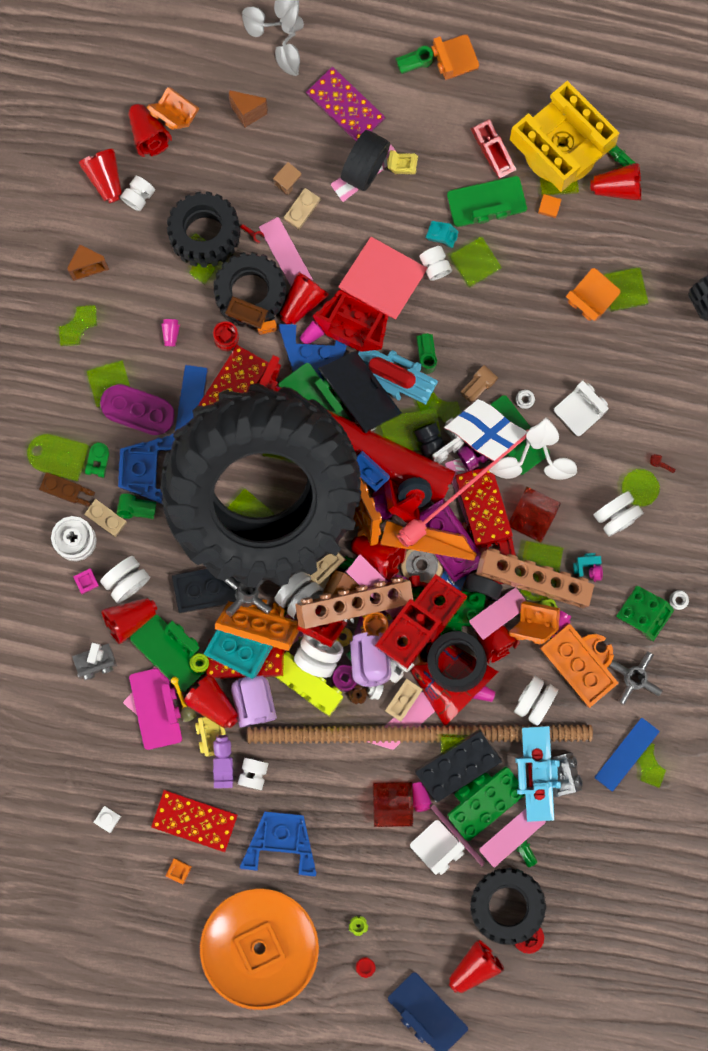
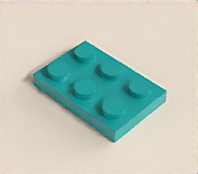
(238, 653)

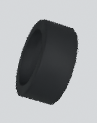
(483, 585)

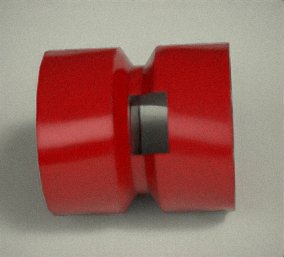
(226, 336)

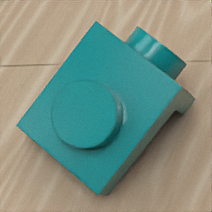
(442, 233)
(588, 560)

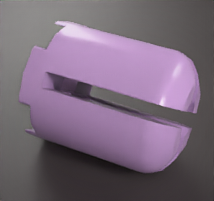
(369, 664)
(253, 701)

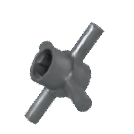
(245, 600)
(631, 685)

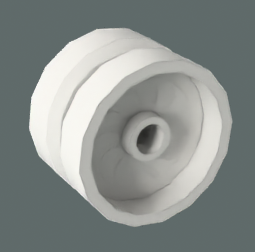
(619, 515)
(66, 530)
(125, 579)
(318, 658)
(535, 700)

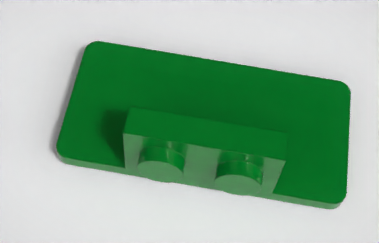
(487, 201)
(311, 386)
(509, 411)
(469, 609)
(168, 650)
(484, 802)

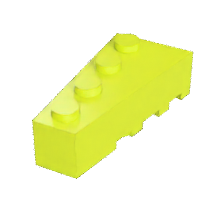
(310, 686)

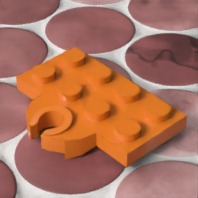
(367, 517)
(258, 626)
(581, 663)

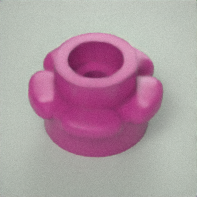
(596, 572)

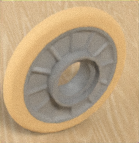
(409, 566)

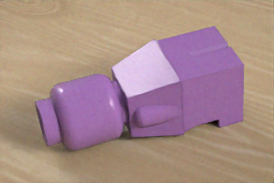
(222, 763)

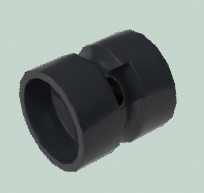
(429, 439)

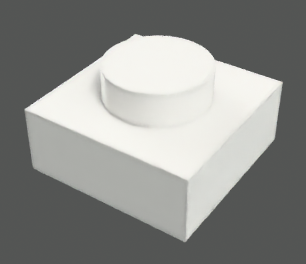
(95, 654)
(107, 819)

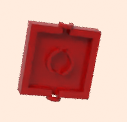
(326, 633)

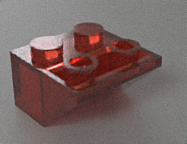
(534, 514)
(393, 804)

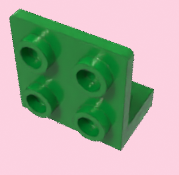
(645, 612)

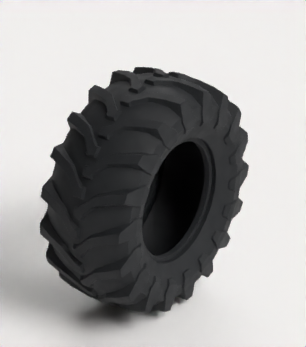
(271, 545)

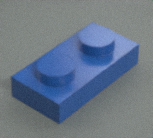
(371, 472)

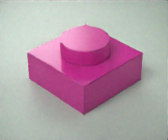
(86, 581)

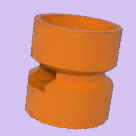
(375, 624)

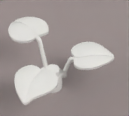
(538, 437)

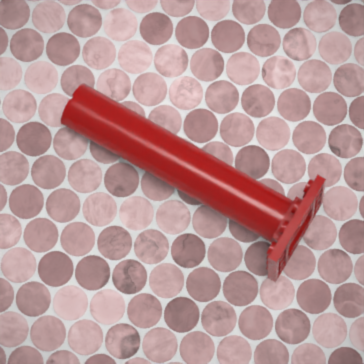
(392, 457)

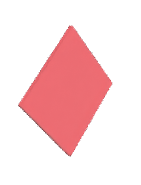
(383, 278)

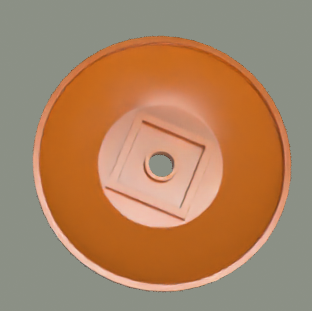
(254, 978)

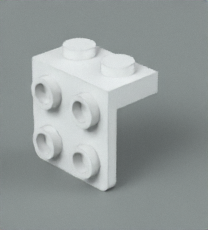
(581, 408)
(454, 445)
(437, 847)

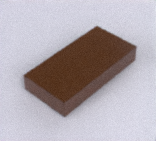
(246, 312)

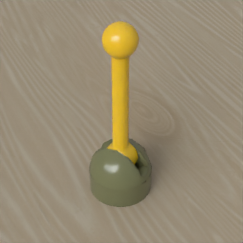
(186, 713)

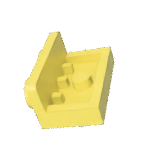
(208, 732)

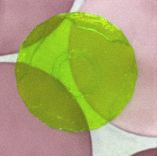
(642, 486)

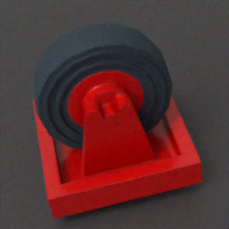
(407, 497)

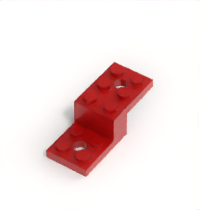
(421, 621)

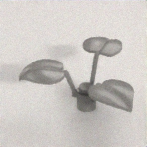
(287, 10)

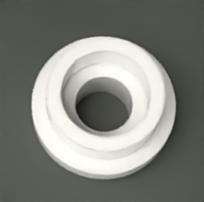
(525, 393)
(685, 600)
(375, 692)

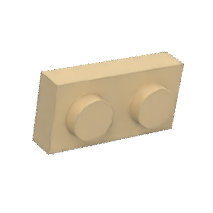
(301, 208)
(105, 518)
(326, 567)
(403, 700)

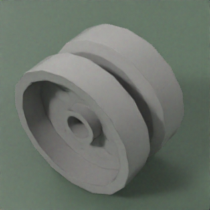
(297, 589)

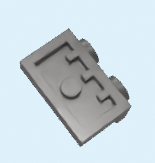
(88, 670)
(567, 775)

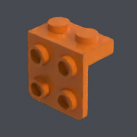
(454, 56)
(174, 110)
(593, 295)
(536, 623)

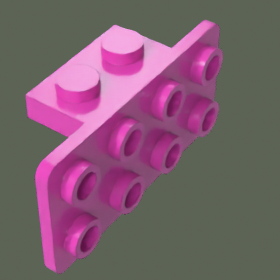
(156, 709)

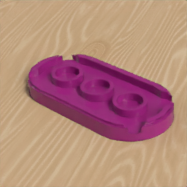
(137, 409)

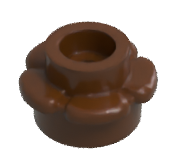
(358, 689)

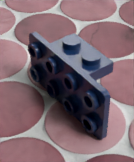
(427, 1013)

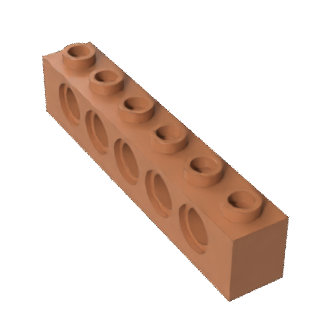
(488, 569)
(306, 608)

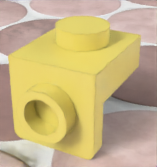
(402, 163)

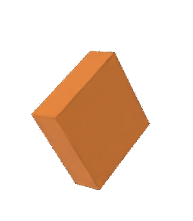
(549, 206)
(268, 327)
(178, 871)

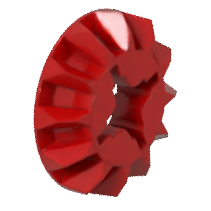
(532, 946)

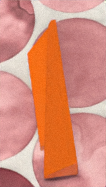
(434, 542)

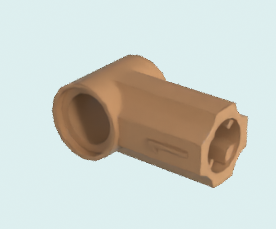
(482, 381)

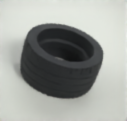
(365, 160)
(440, 645)

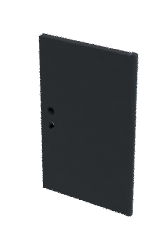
(360, 391)

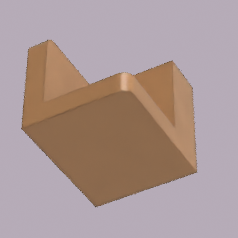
(286, 178)

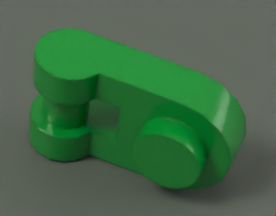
(98, 453)

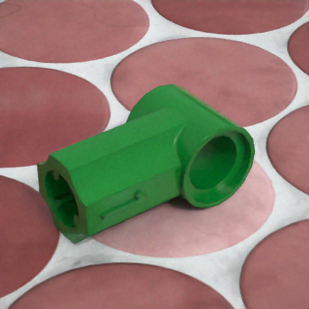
(413, 61)
(426, 352)
(130, 506)

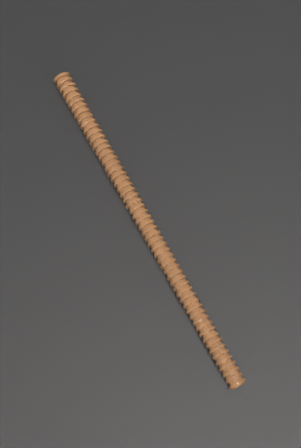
(405, 734)

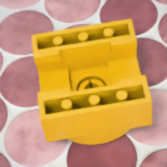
(568, 122)

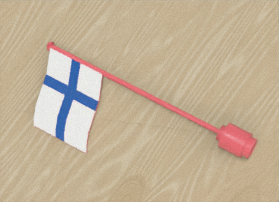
(486, 433)

